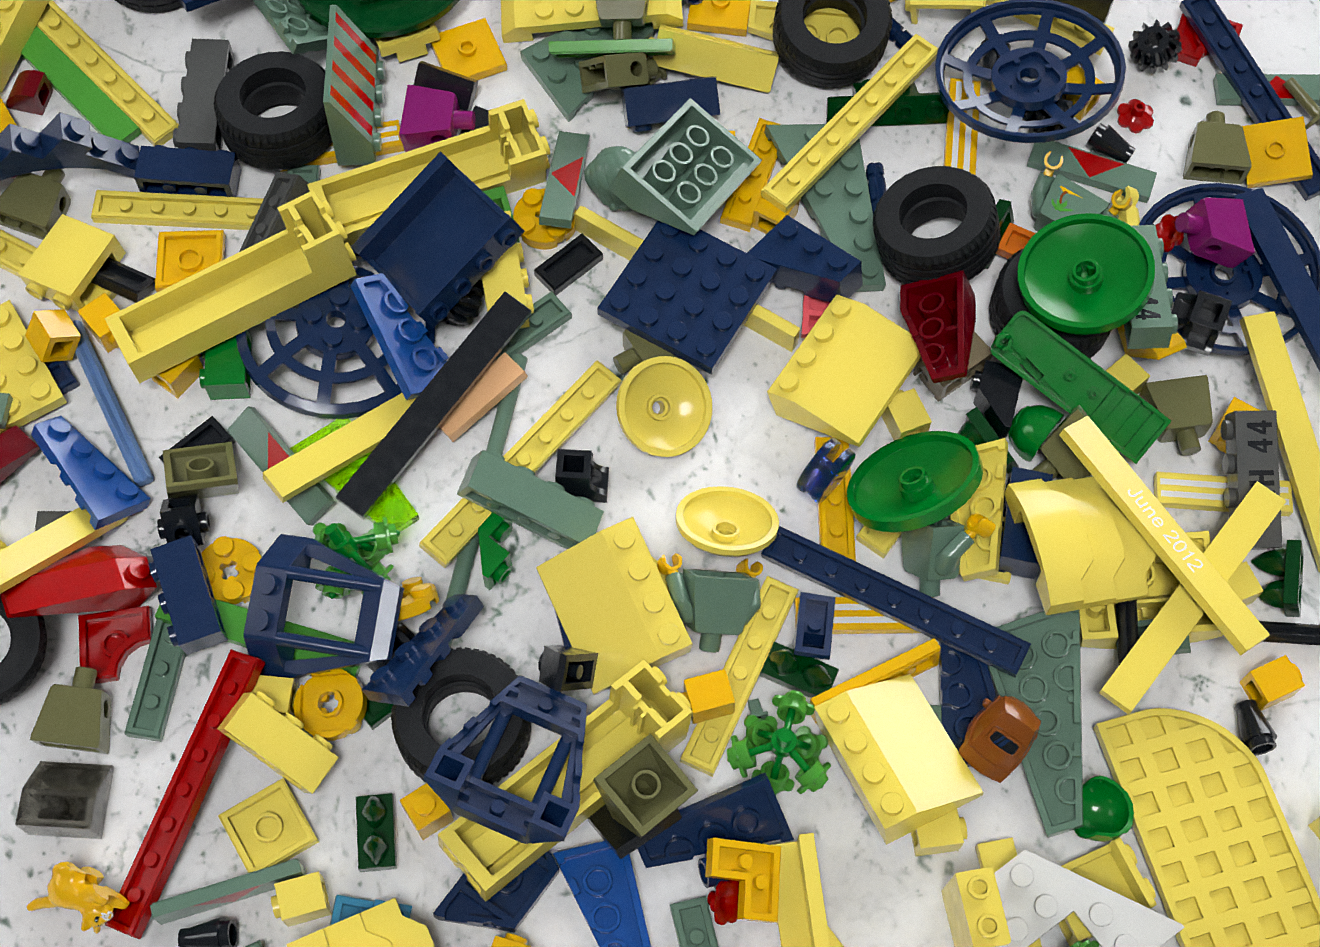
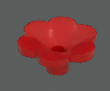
(1135, 116)
(1167, 231)
(724, 902)

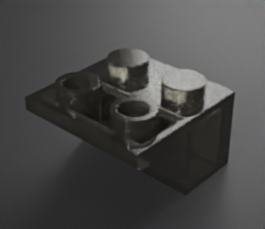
(65, 800)

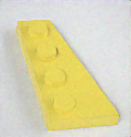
(825, 24)
(988, 500)

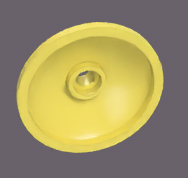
(682, 400)
(727, 521)

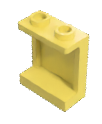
(68, 262)
(1114, 869)
(975, 909)

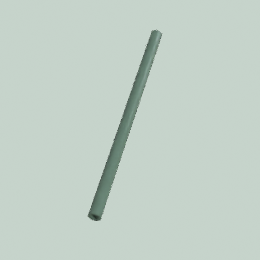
(496, 443)

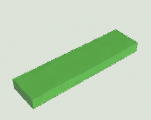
(599, 48)

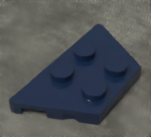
(507, 907)

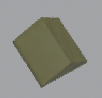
(201, 471)
(643, 787)

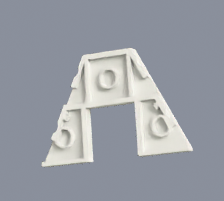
(1043, 894)

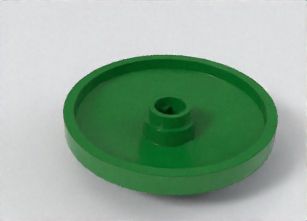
(1086, 273)
(915, 481)

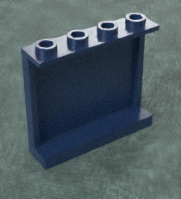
(437, 239)

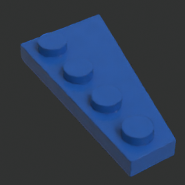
(400, 337)
(92, 476)
(605, 894)

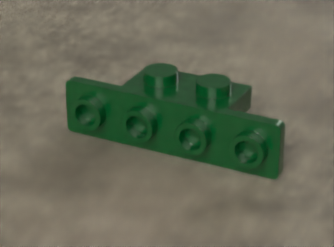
(906, 110)

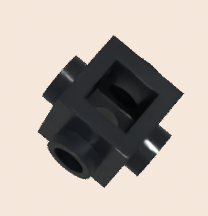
(183, 518)

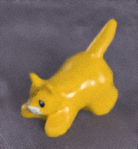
(80, 891)

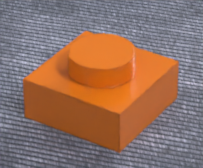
(1013, 240)

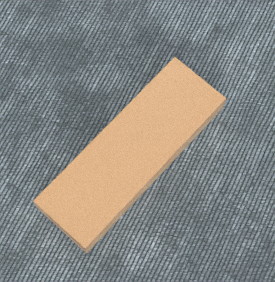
(489, 390)

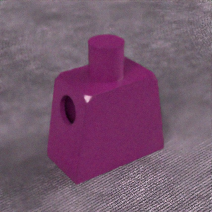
(431, 117)
(1217, 230)

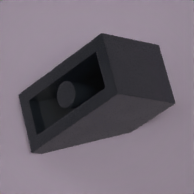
(997, 395)
(567, 668)

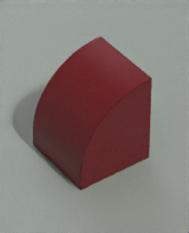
(30, 92)

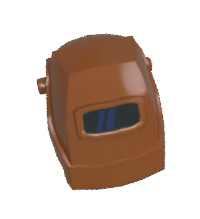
(1000, 737)

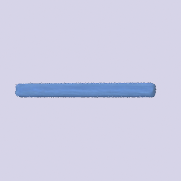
(112, 410)

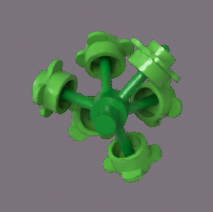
(364, 550)
(802, 747)

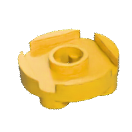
(535, 235)
(223, 554)
(416, 597)
(345, 718)

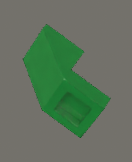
(494, 558)

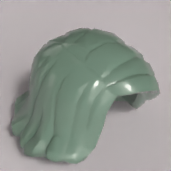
(602, 172)

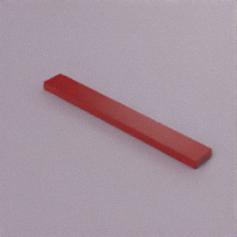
(183, 796)

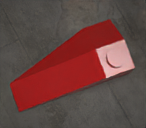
(83, 582)

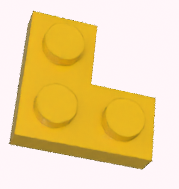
(757, 871)

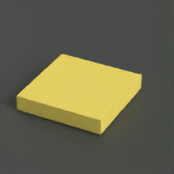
(268, 827)

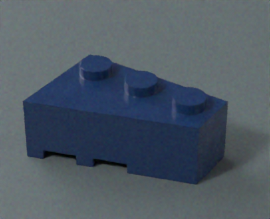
(808, 261)

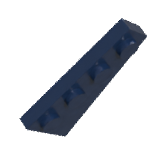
(414, 658)
(962, 690)
(739, 813)

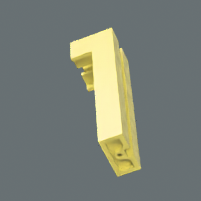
(491, 157)
(236, 291)
(634, 709)

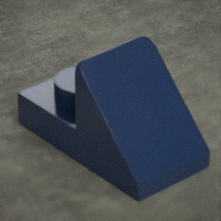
(814, 626)

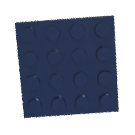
(687, 294)

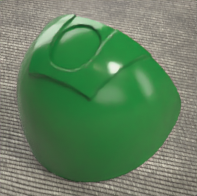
(1031, 429)
(1106, 810)

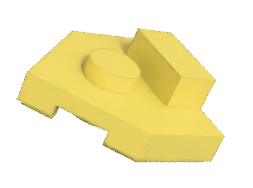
(408, 45)

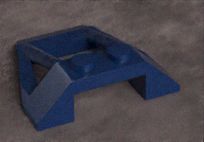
(269, 600)
(460, 781)

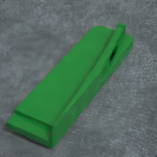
(1076, 380)

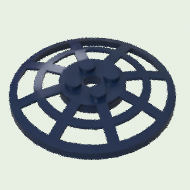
(1030, 63)
(1244, 278)
(329, 344)

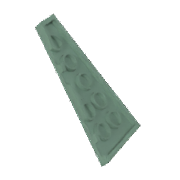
(294, 25)
(562, 75)
(837, 200)
(1052, 689)

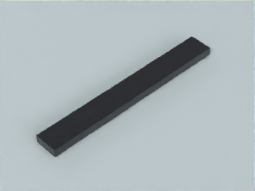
(433, 405)

